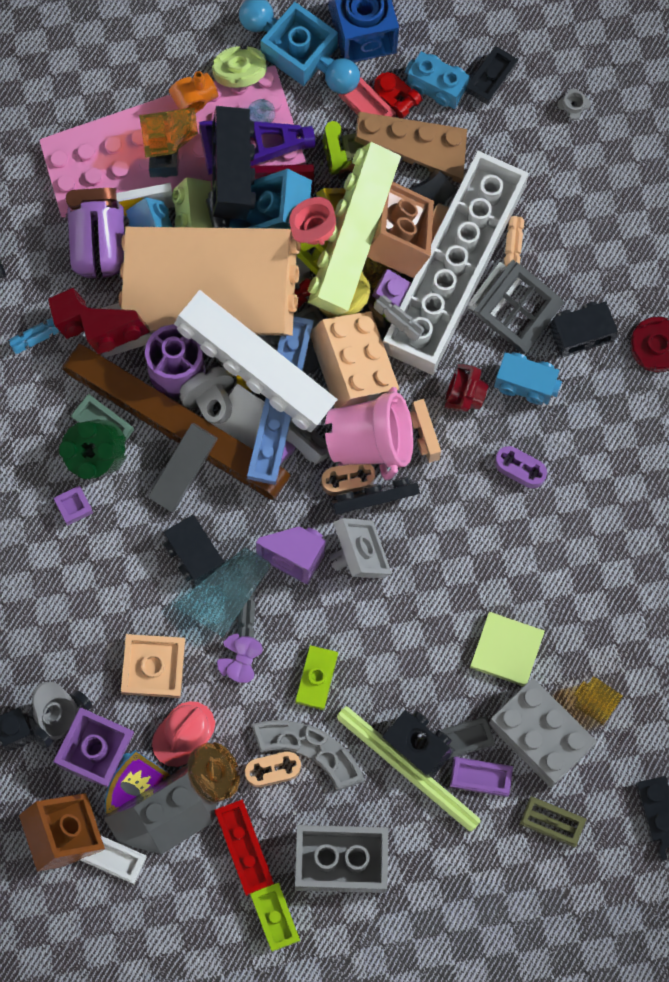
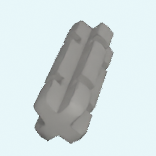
(398, 318)

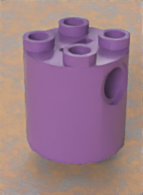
(172, 360)

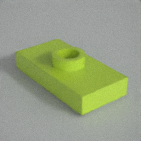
(316, 677)

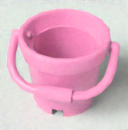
(372, 433)

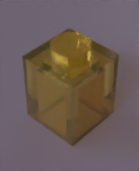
(597, 699)

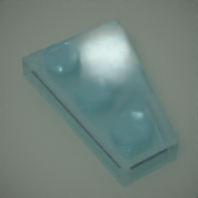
(225, 592)

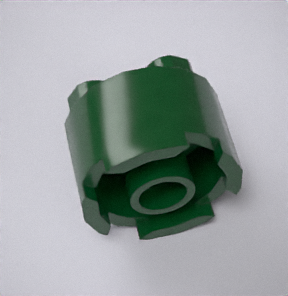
(97, 462)

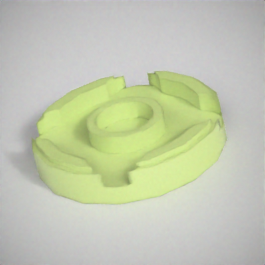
(239, 67)

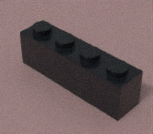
(232, 163)

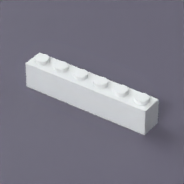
(254, 361)

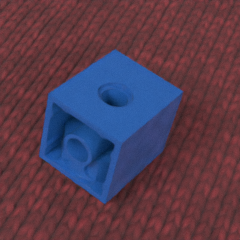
(365, 28)

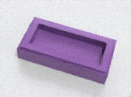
(481, 776)

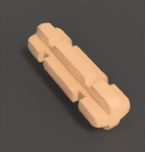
(514, 240)

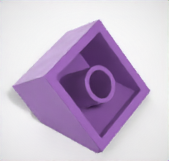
(293, 551)
(93, 747)

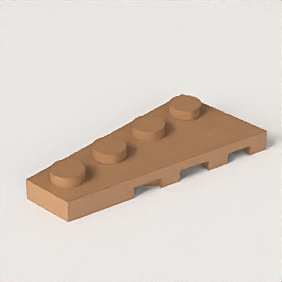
(416, 142)

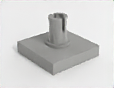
(360, 549)

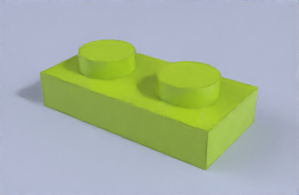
(275, 917)

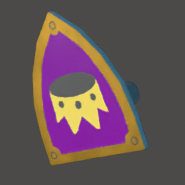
(131, 779)

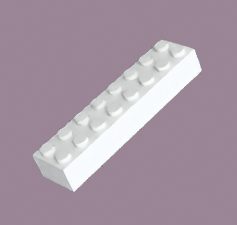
(457, 260)

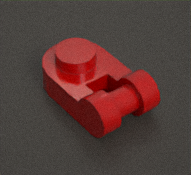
(390, 87)

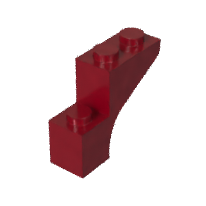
(103, 327)

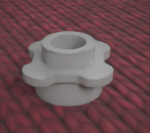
(574, 96)

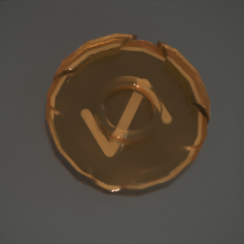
(213, 772)

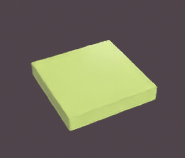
(507, 649)

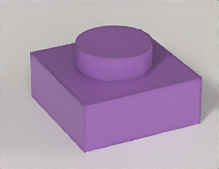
(392, 287)
(73, 505)

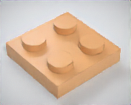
(153, 666)

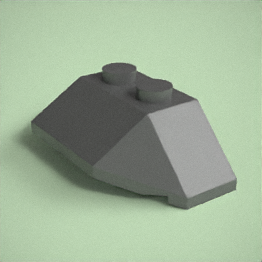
(162, 815)

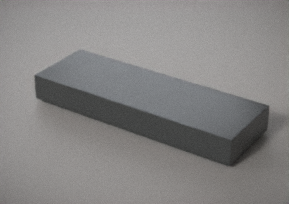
(183, 467)

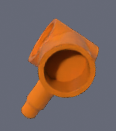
(194, 91)

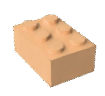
(353, 358)

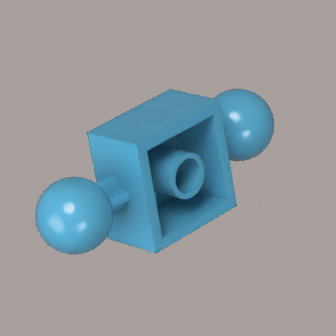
(300, 44)

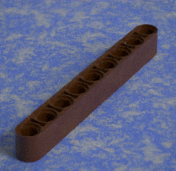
(164, 414)

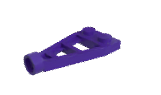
(287, 131)

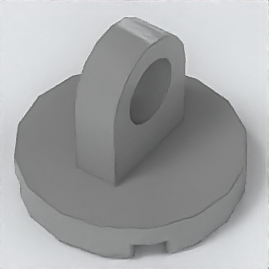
(205, 390)

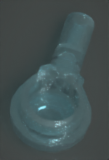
(262, 111)

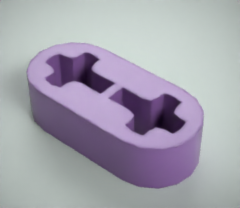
(524, 461)

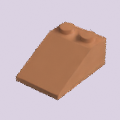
(403, 231)

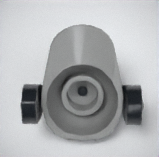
(54, 712)

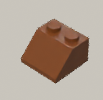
(61, 831)

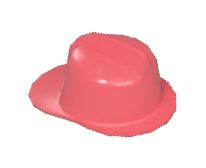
(313, 221)
(182, 732)

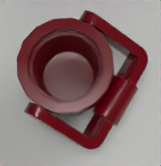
(466, 389)

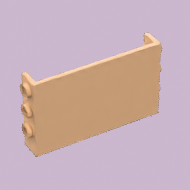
(238, 268)

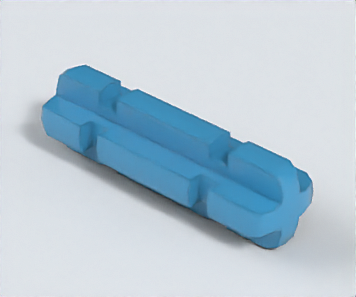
(33, 336)

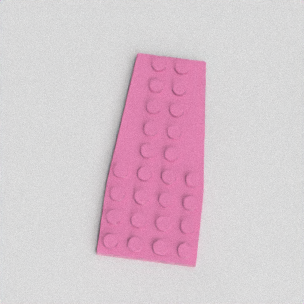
(112, 148)

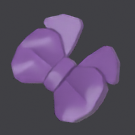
(240, 668)

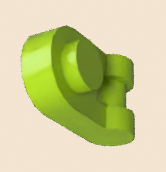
(335, 157)

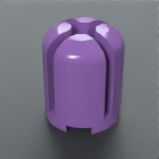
(82, 238)

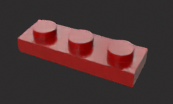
(244, 847)

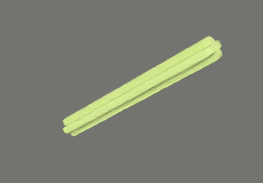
(408, 769)

